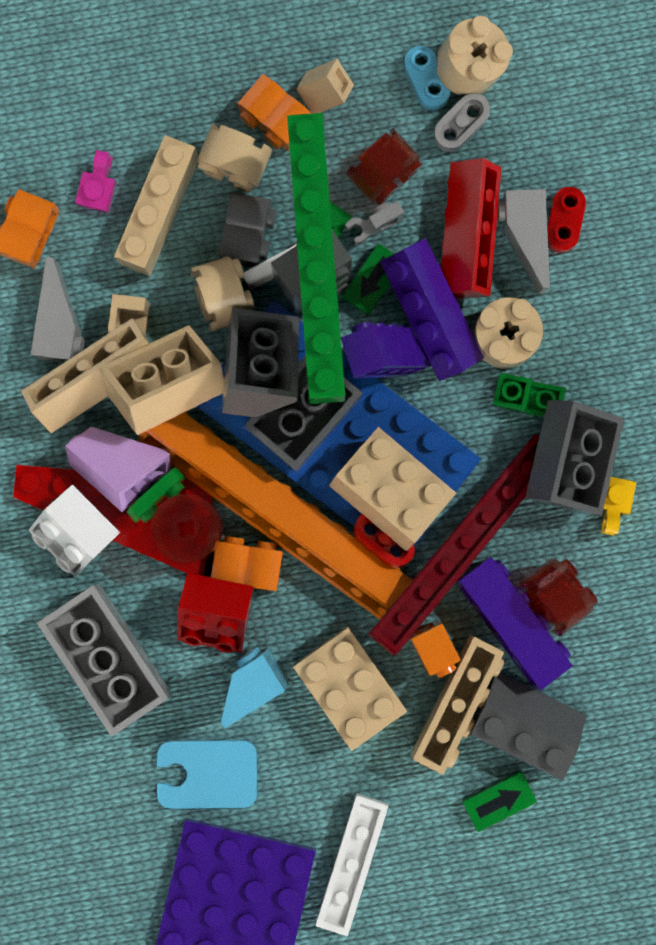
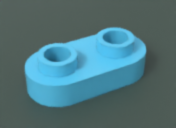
(424, 77)

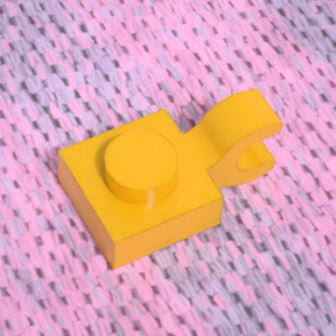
(617, 502)

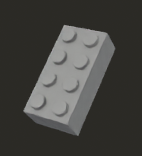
(104, 659)

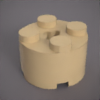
(473, 56)
(233, 156)
(220, 290)
(516, 316)

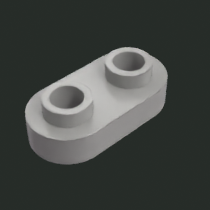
(460, 123)

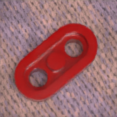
(565, 218)
(380, 544)

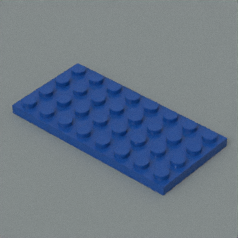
(377, 408)

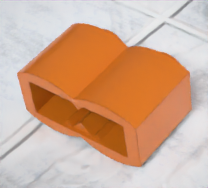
(267, 108)
(26, 227)
(247, 564)

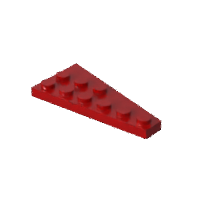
(44, 485)

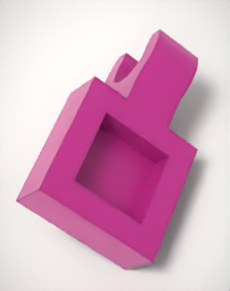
(96, 188)

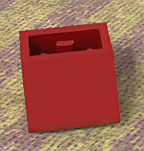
(214, 613)

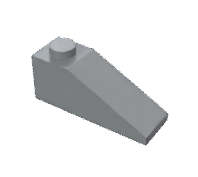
(526, 230)
(56, 326)

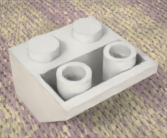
(72, 531)

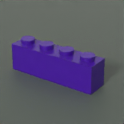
(432, 310)
(384, 351)
(514, 624)

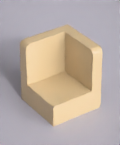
(325, 86)
(128, 307)

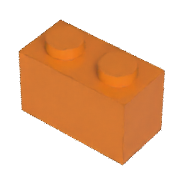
(435, 649)

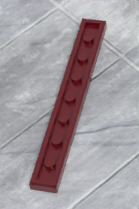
(456, 553)

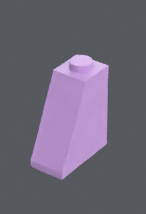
(117, 465)

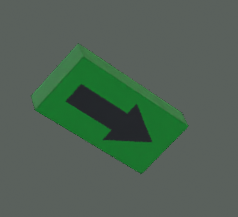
(369, 283)
(499, 801)

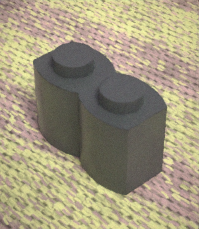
(246, 229)

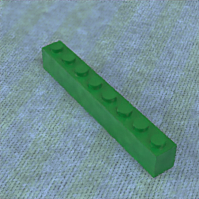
(316, 258)

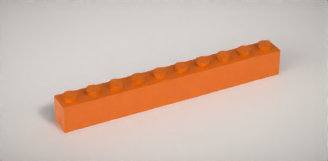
(278, 513)

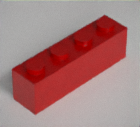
(470, 227)

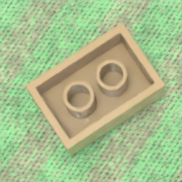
(163, 379)
(392, 489)
(349, 688)

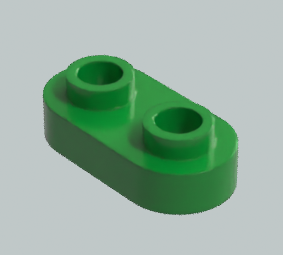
(146, 506)

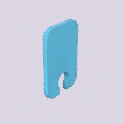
(217, 774)

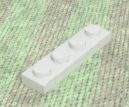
(351, 864)

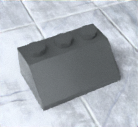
(260, 362)
(529, 725)

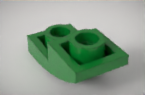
(525, 395)

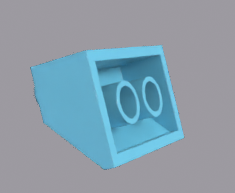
(252, 685)

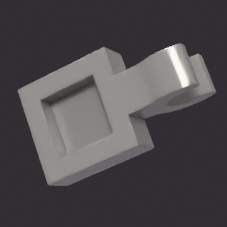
(382, 218)

